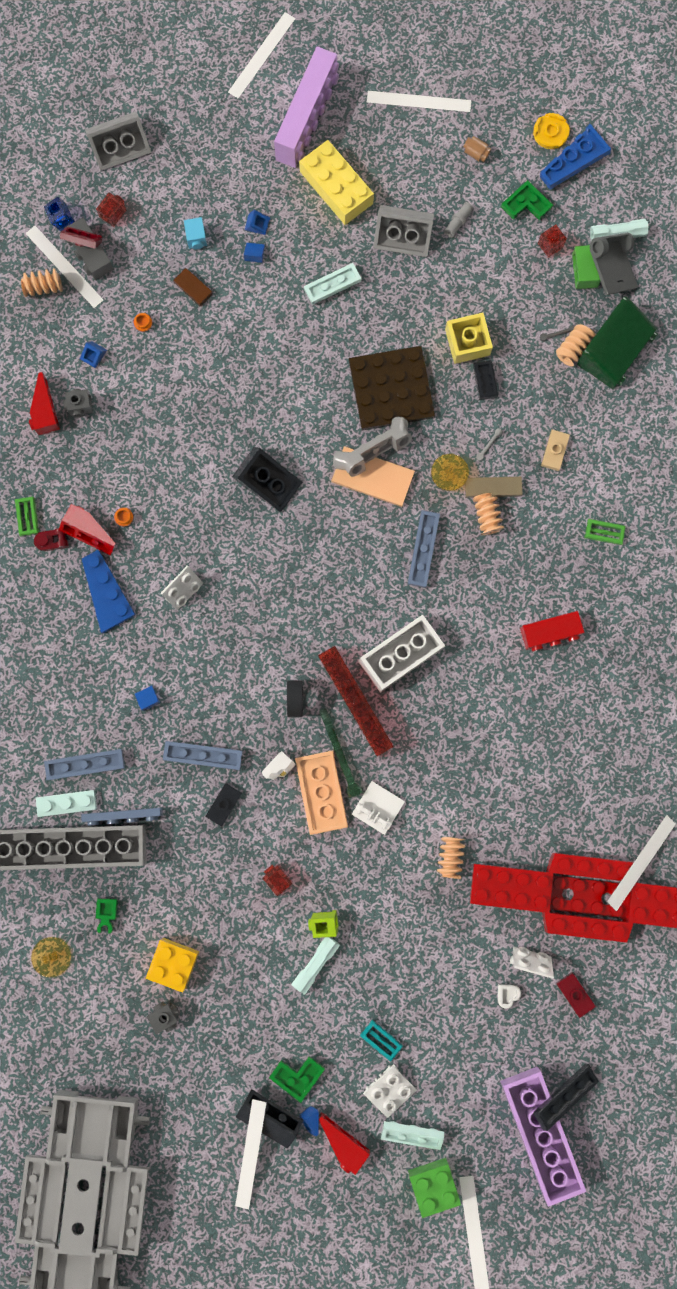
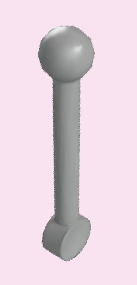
(480, 456)

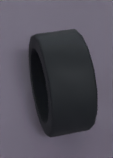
(295, 698)

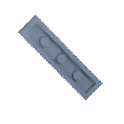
(423, 549)
(202, 755)
(84, 764)
(130, 815)

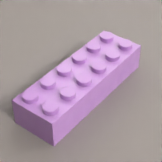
(306, 107)
(548, 1149)

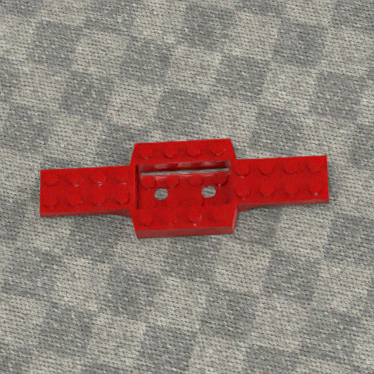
(543, 892)

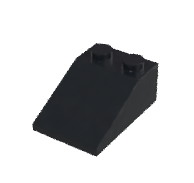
(267, 479)

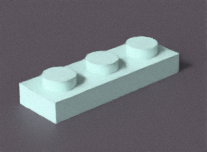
(332, 283)
(66, 803)
(412, 1135)

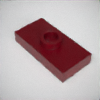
(80, 237)
(575, 994)

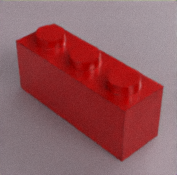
(552, 631)

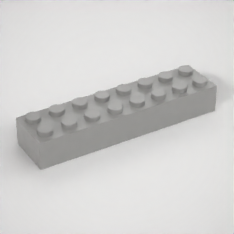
(73, 847)

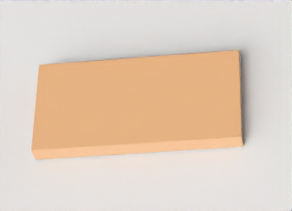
(380, 480)
(321, 792)

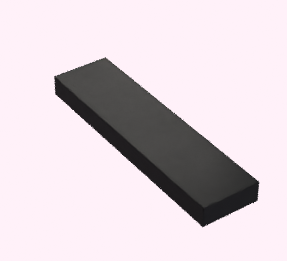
(565, 1097)

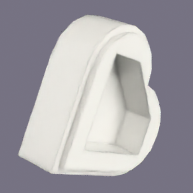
(507, 994)

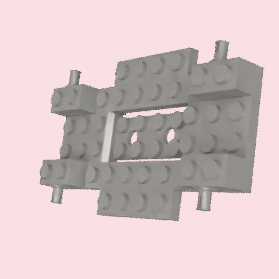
(88, 1136)

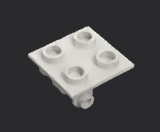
(182, 588)
(378, 807)
(532, 962)
(389, 1091)

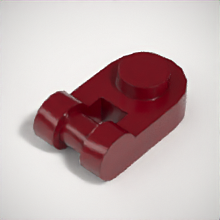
(45, 542)

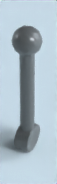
(543, 337)

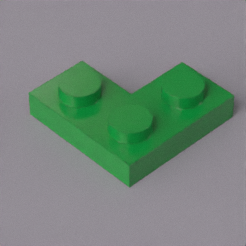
(527, 197)
(299, 1082)

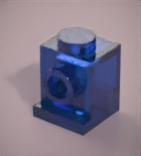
(58, 213)

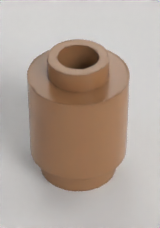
(477, 149)

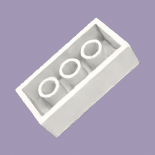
(401, 653)

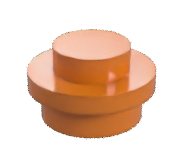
(142, 322)
(123, 517)

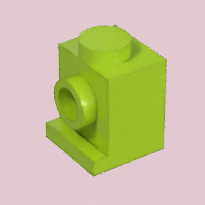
(321, 930)

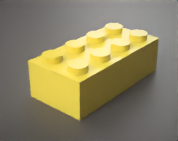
(336, 182)

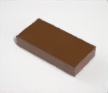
(193, 287)

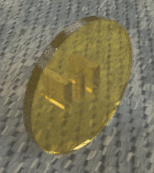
(449, 472)
(51, 957)

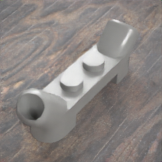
(355, 461)

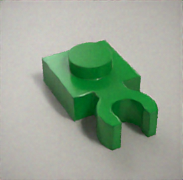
(106, 911)

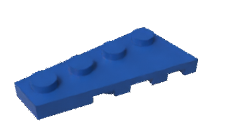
(582, 153)
(107, 596)

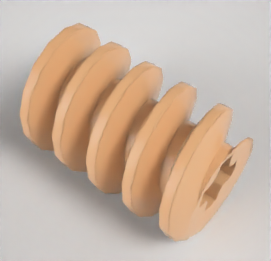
(41, 282)
(574, 344)
(487, 513)
(451, 857)

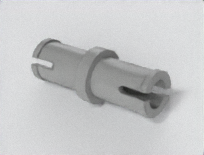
(458, 219)

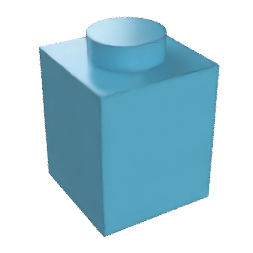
(195, 233)

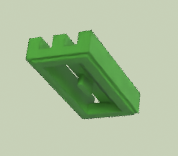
(29, 532)
(601, 538)

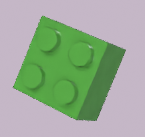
(434, 1187)

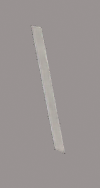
(261, 55)
(419, 101)
(64, 266)
(641, 863)
(250, 1154)
(474, 1232)

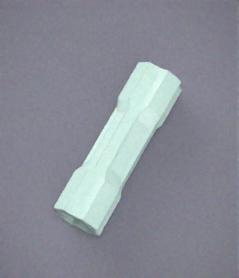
(637, 228)
(307, 976)

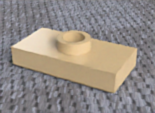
(555, 450)

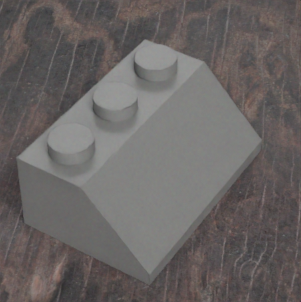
(118, 140)
(403, 230)

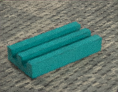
(394, 1051)

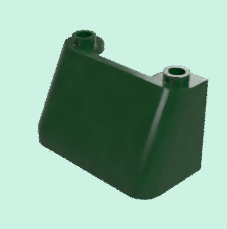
(618, 343)

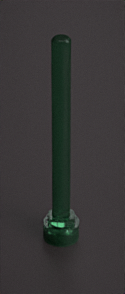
(353, 788)

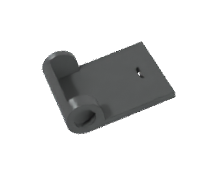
(613, 263)

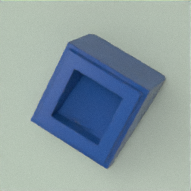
(257, 222)
(254, 252)
(92, 353)
(147, 698)
(311, 1120)

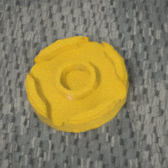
(547, 135)

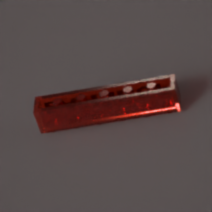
(355, 701)

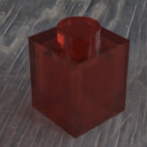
(111, 209)
(552, 240)
(277, 879)

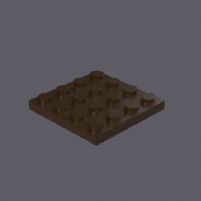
(391, 387)

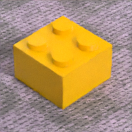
(172, 965)

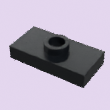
(485, 380)
(223, 804)

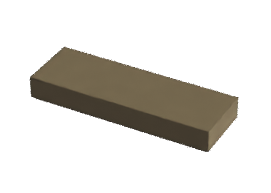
(496, 485)

